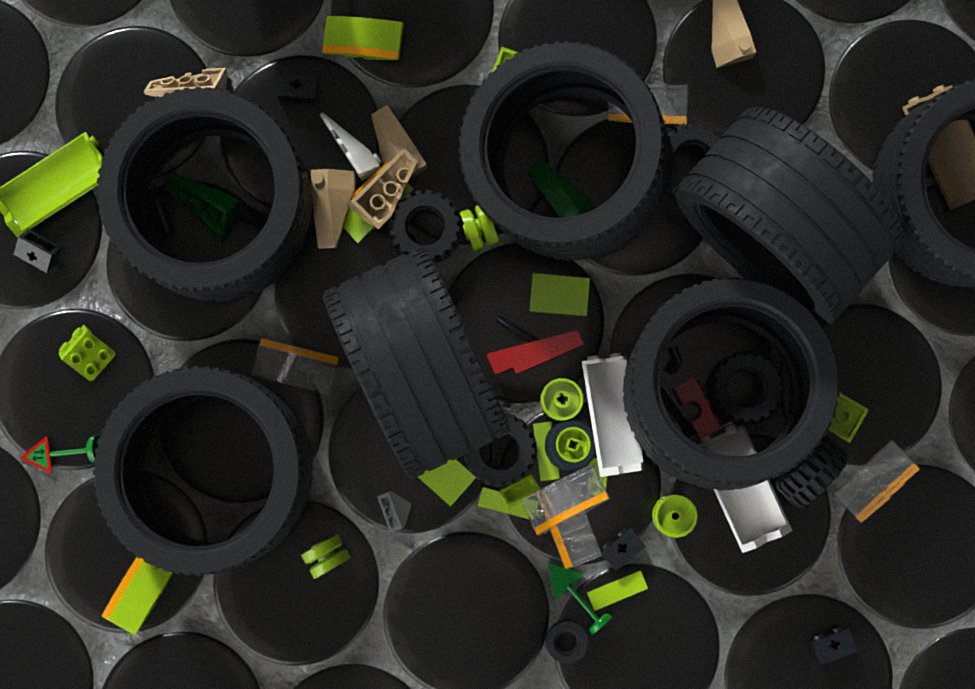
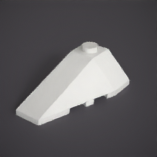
(357, 154)

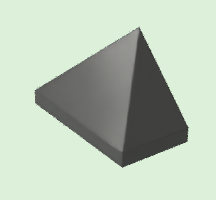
(394, 510)

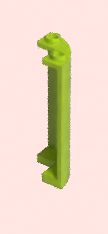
(51, 184)

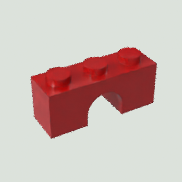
(706, 422)

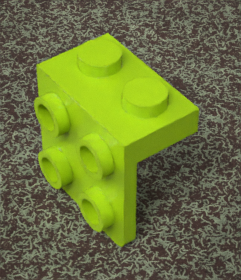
(86, 353)

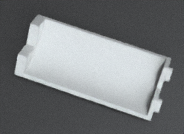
(614, 441)
(751, 511)

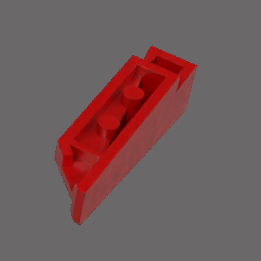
(534, 353)

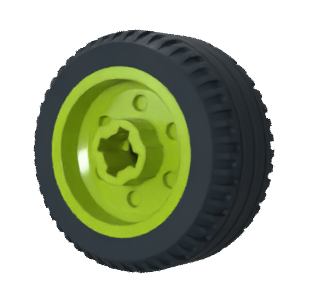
(561, 436)

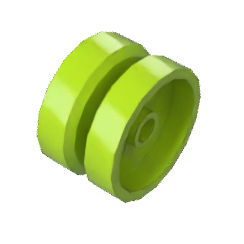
(478, 227)
(571, 393)
(682, 524)
(326, 556)

